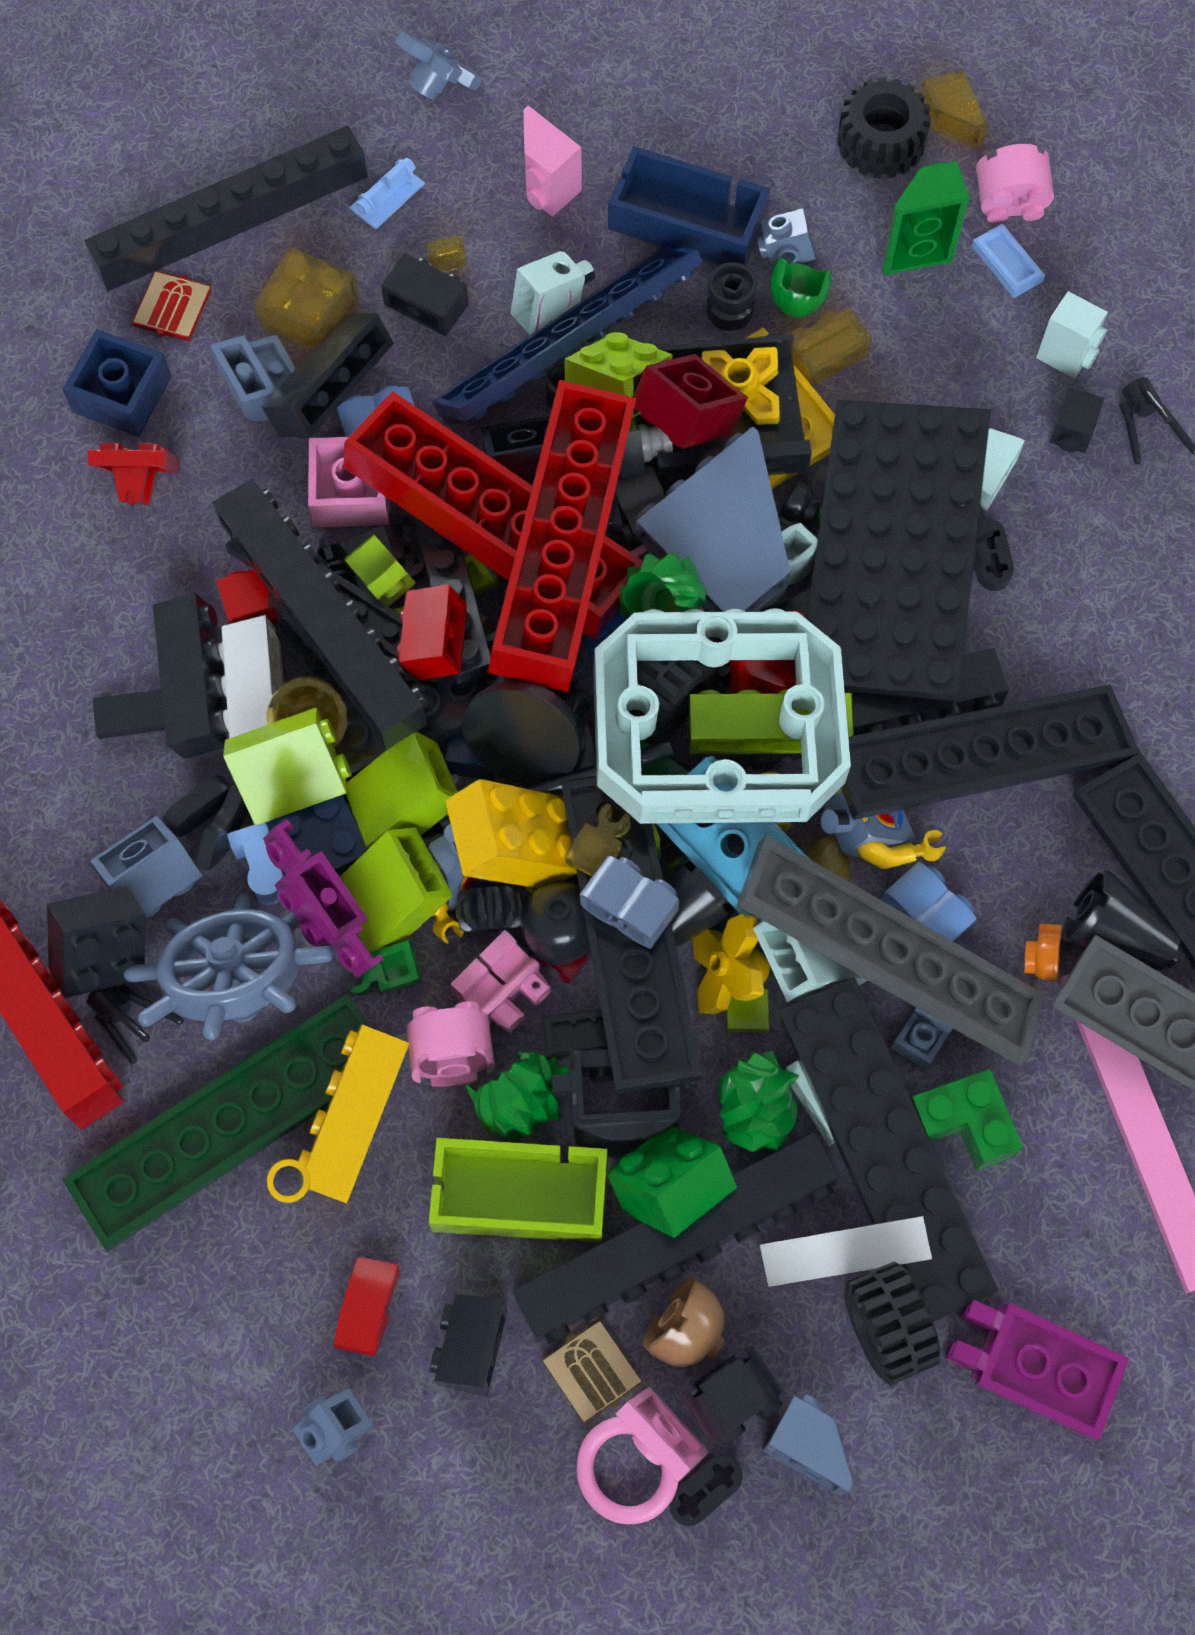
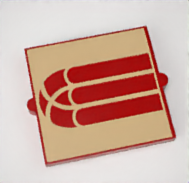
(172, 306)

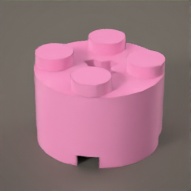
(1015, 183)
(450, 1044)

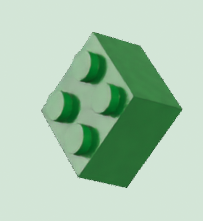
(671, 1180)

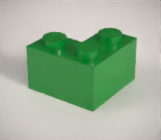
(975, 1111)

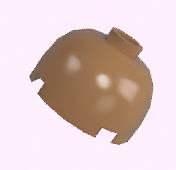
(688, 1326)

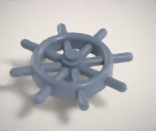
(229, 965)

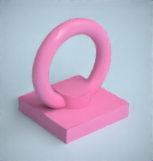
(659, 1438)

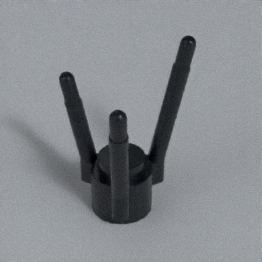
(1144, 401)
(113, 1006)

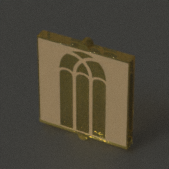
(592, 1372)

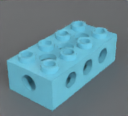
(709, 850)

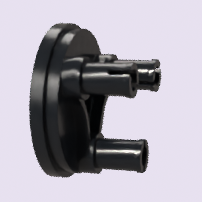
(525, 730)

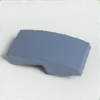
(921, 1038)

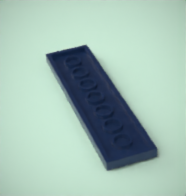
(565, 333)

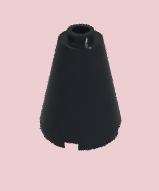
(698, 900)
(1123, 920)

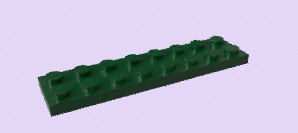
(214, 1128)

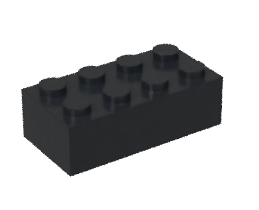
(520, 444)

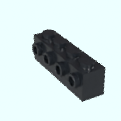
(328, 375)
(189, 675)

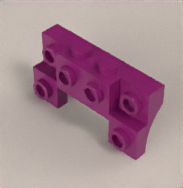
(319, 900)

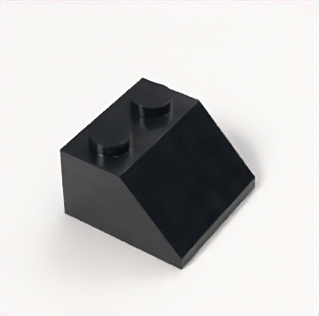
(470, 1343)

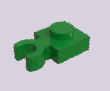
(394, 972)

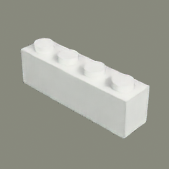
(252, 672)

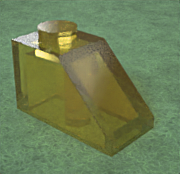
(955, 109)

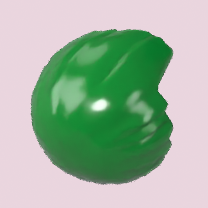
(798, 288)

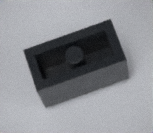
(425, 294)

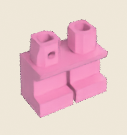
(499, 980)

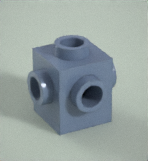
(786, 238)
(332, 1427)

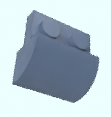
(252, 371)

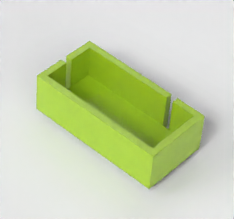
(518, 1190)

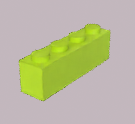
(743, 723)

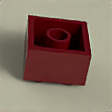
(688, 401)

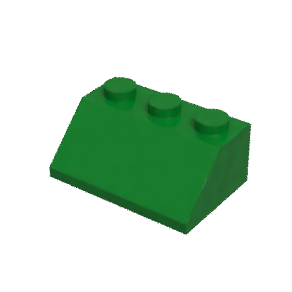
(927, 219)

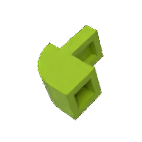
(380, 571)

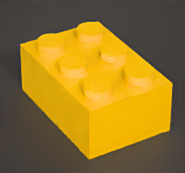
(510, 834)

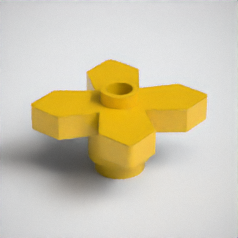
(749, 377)
(732, 965)

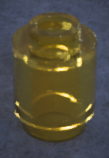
(830, 856)

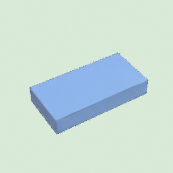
(1008, 260)

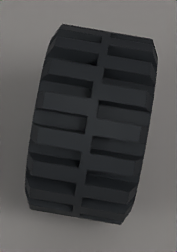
(879, 150)
(673, 685)
(892, 1323)

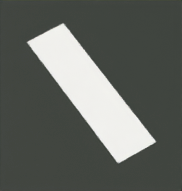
(845, 1251)

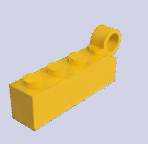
(351, 1116)

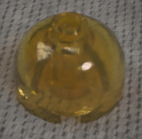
(305, 694)

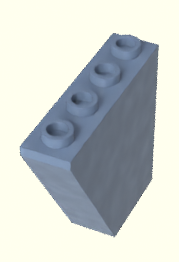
(725, 525)

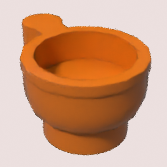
(1043, 955)

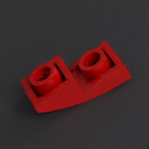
(365, 1306)

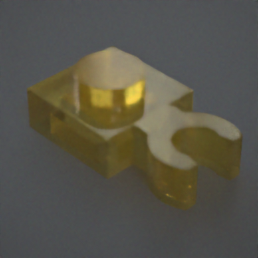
(595, 844)

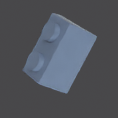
(150, 864)
(811, 1444)

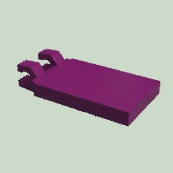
(1042, 1367)

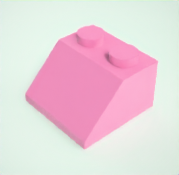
(551, 164)

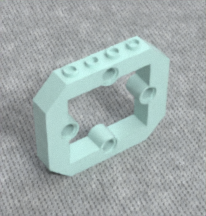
(745, 636)

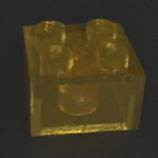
(305, 298)

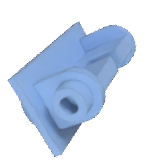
(388, 194)

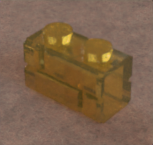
(830, 345)

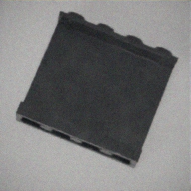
(781, 443)

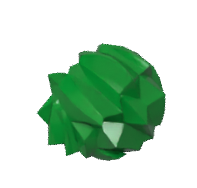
(662, 585)
(519, 1097)
(757, 1102)

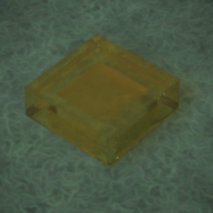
(446, 253)

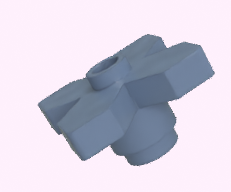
(435, 66)

